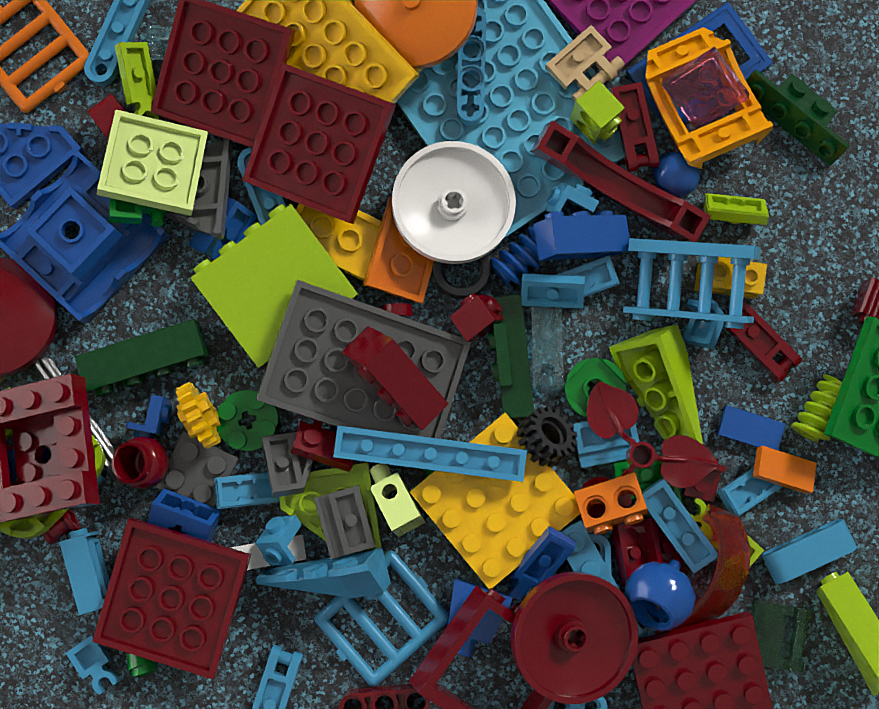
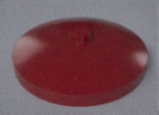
(26, 318)
(574, 637)

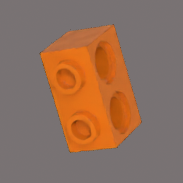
(608, 494)

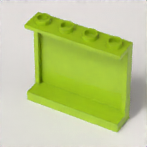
(257, 276)

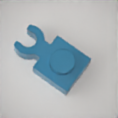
(90, 659)

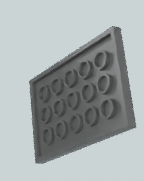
(319, 382)

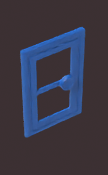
(724, 15)

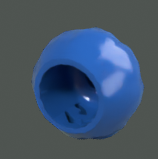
(665, 587)

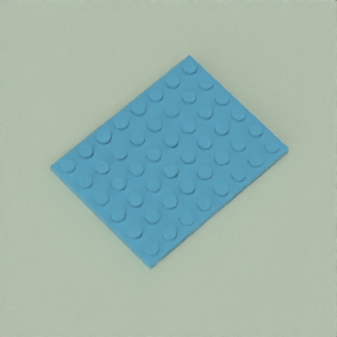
(517, 101)

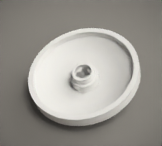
(453, 202)

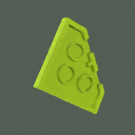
(327, 482)

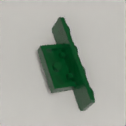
(799, 113)
(512, 358)

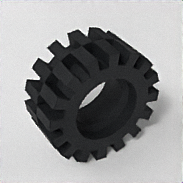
(557, 429)

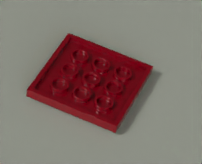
(220, 69)
(318, 143)
(171, 598)
(703, 667)

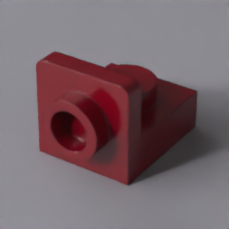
(707, 487)

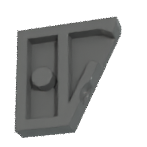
(285, 470)

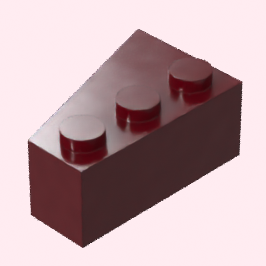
(395, 377)

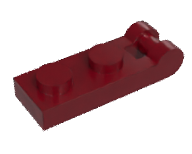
(636, 127)
(764, 343)

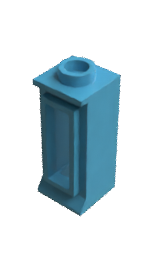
(86, 569)

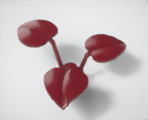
(683, 458)

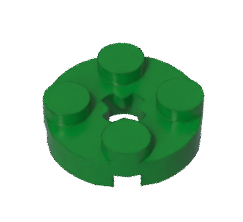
(590, 370)
(231, 413)

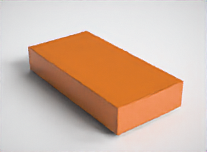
(784, 469)

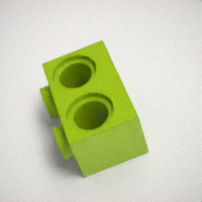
(597, 113)

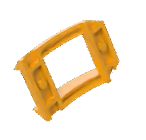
(717, 137)

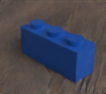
(581, 235)

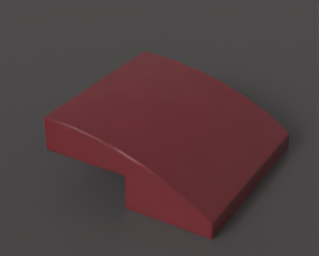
(640, 545)

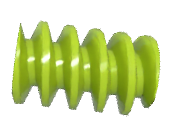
(818, 412)

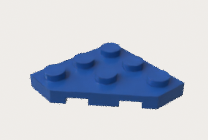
(31, 158)

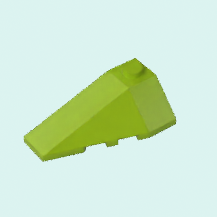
(661, 376)

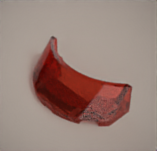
(730, 570)

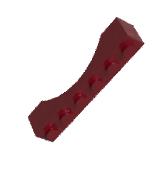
(590, 167)

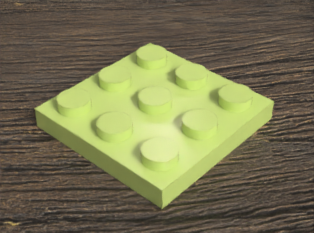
(152, 163)

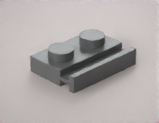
(344, 522)

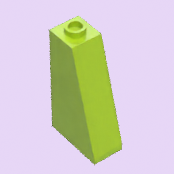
(854, 622)

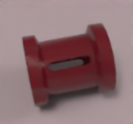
(65, 524)

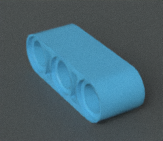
(809, 551)

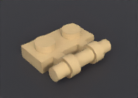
(579, 57)

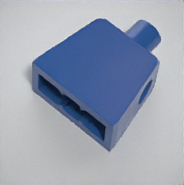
(488, 624)

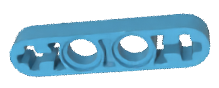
(475, 66)

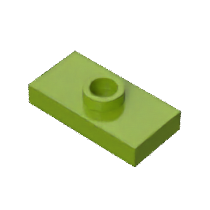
(736, 209)

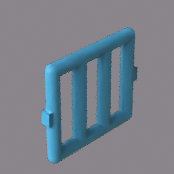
(395, 657)

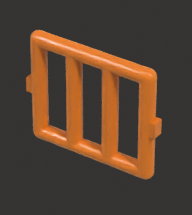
(66, 38)

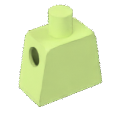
(399, 511)

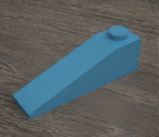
(345, 576)

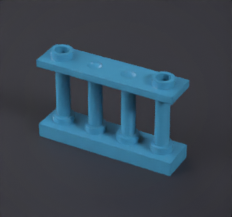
(708, 255)

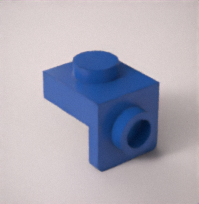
(158, 414)

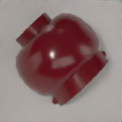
(140, 462)

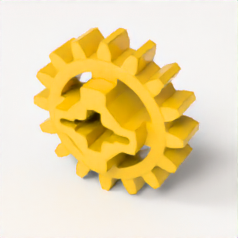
(198, 415)

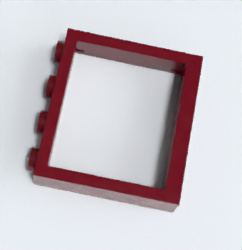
(450, 643)

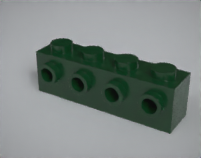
(143, 356)

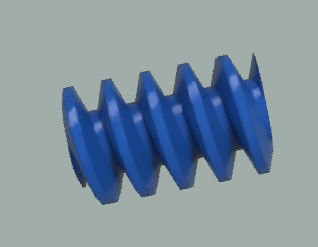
(518, 259)

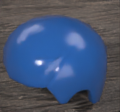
(675, 174)

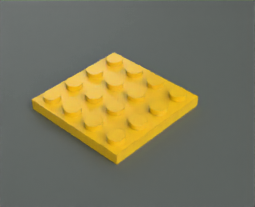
(494, 518)

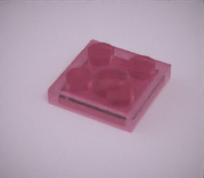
(705, 88)

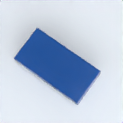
(750, 428)

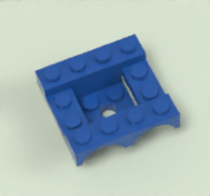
(96, 263)

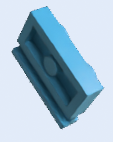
(596, 450)

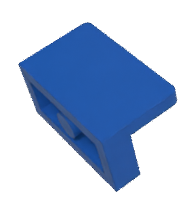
(237, 221)

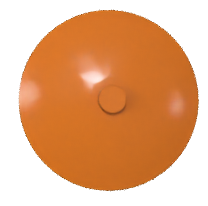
(422, 29)

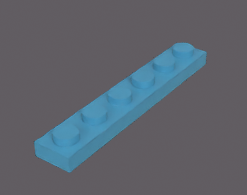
(430, 453)

